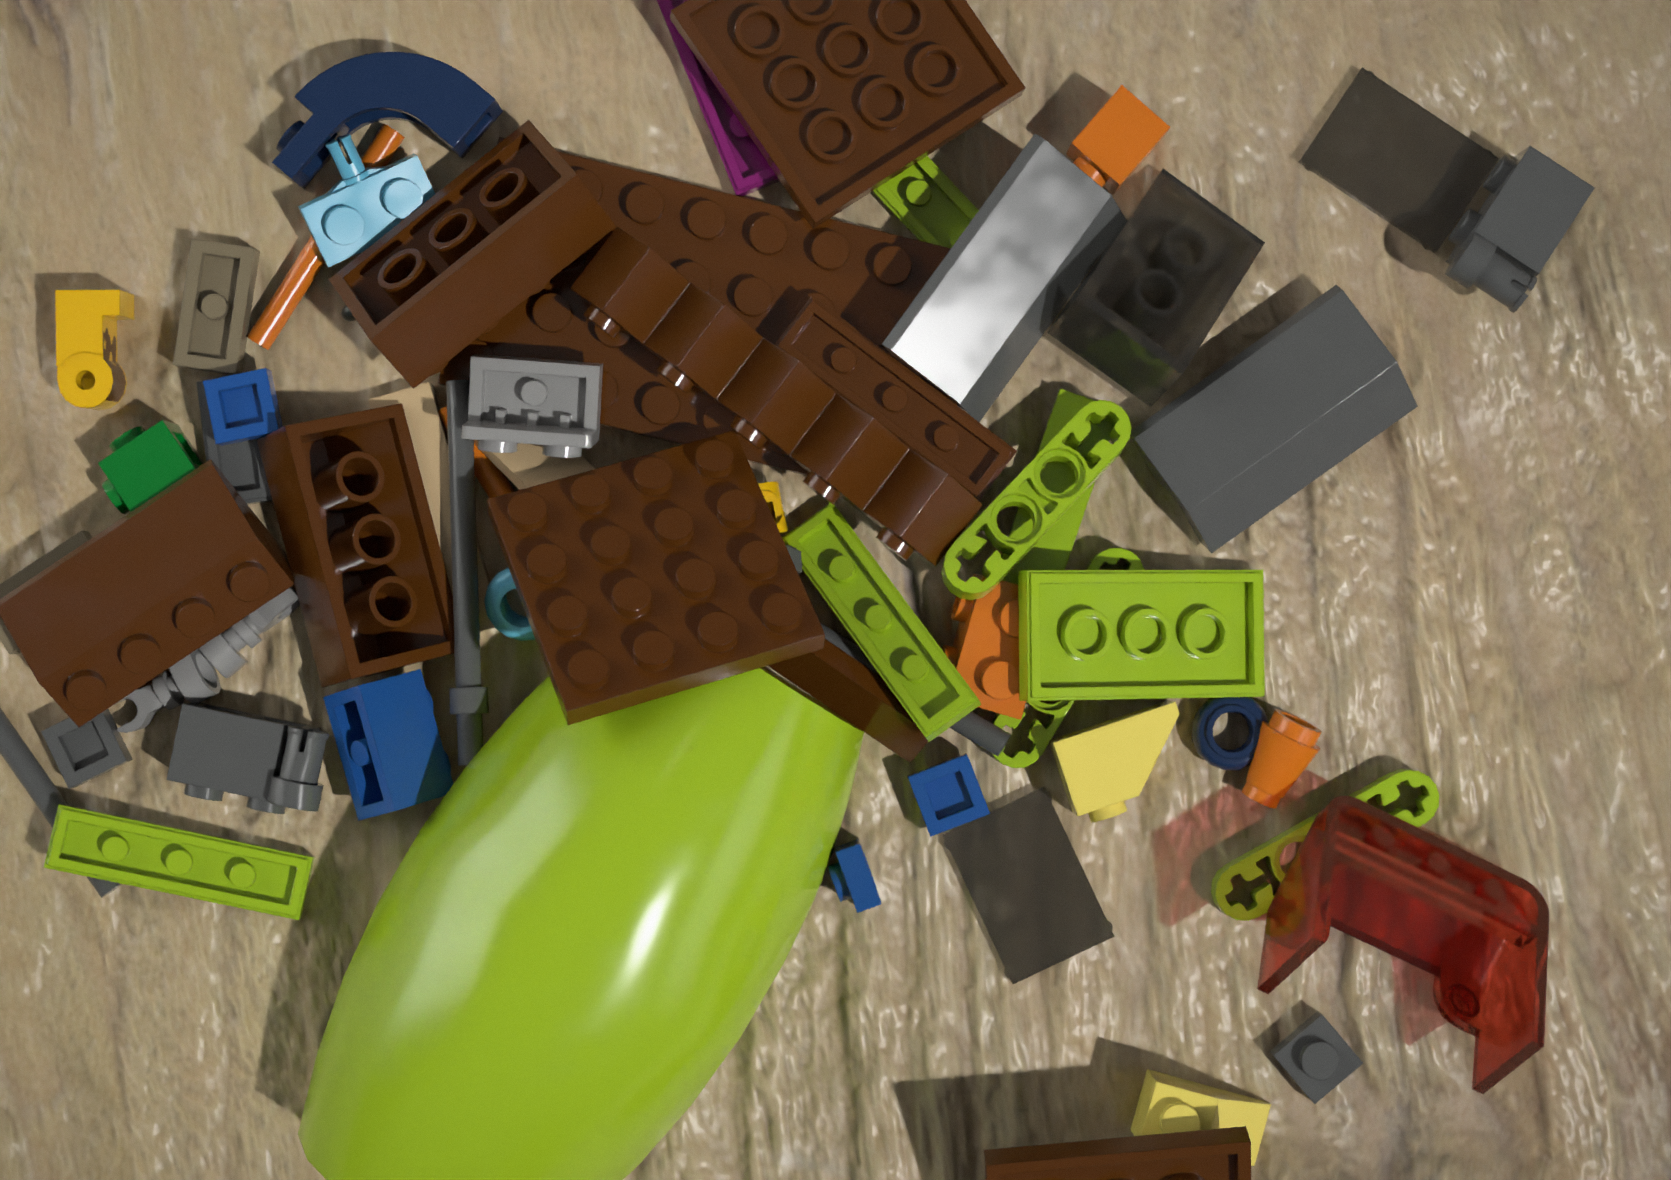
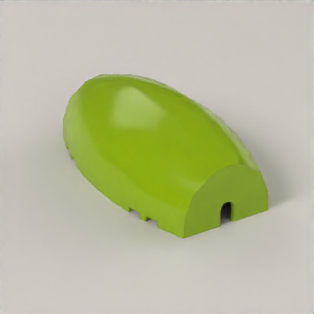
(580, 936)

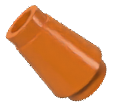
(1280, 757)

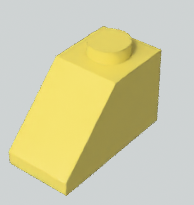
(1112, 759)
(1182, 1105)

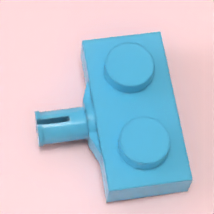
(363, 202)

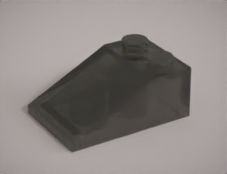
(1157, 289)

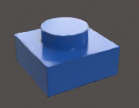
(242, 406)
(948, 794)
(853, 876)

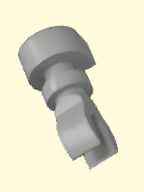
(225, 648)
(189, 678)

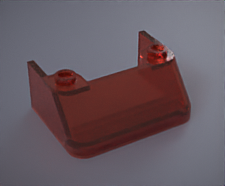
(1430, 907)

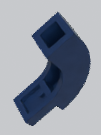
(381, 89)

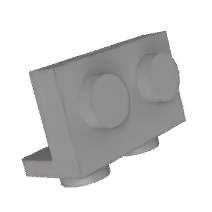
(533, 404)

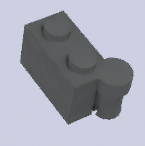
(1516, 226)
(248, 756)

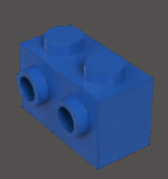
(389, 744)

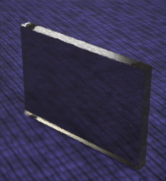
(1398, 160)
(1028, 885)

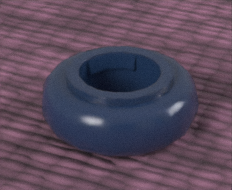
(1203, 731)

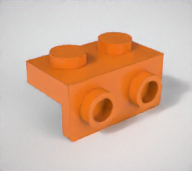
(988, 648)

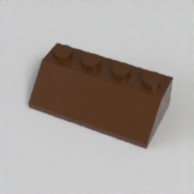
(471, 254)
(360, 543)
(145, 593)

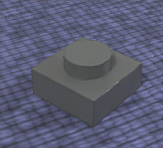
(86, 750)
(1316, 1057)

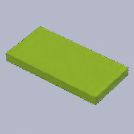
(1140, 634)

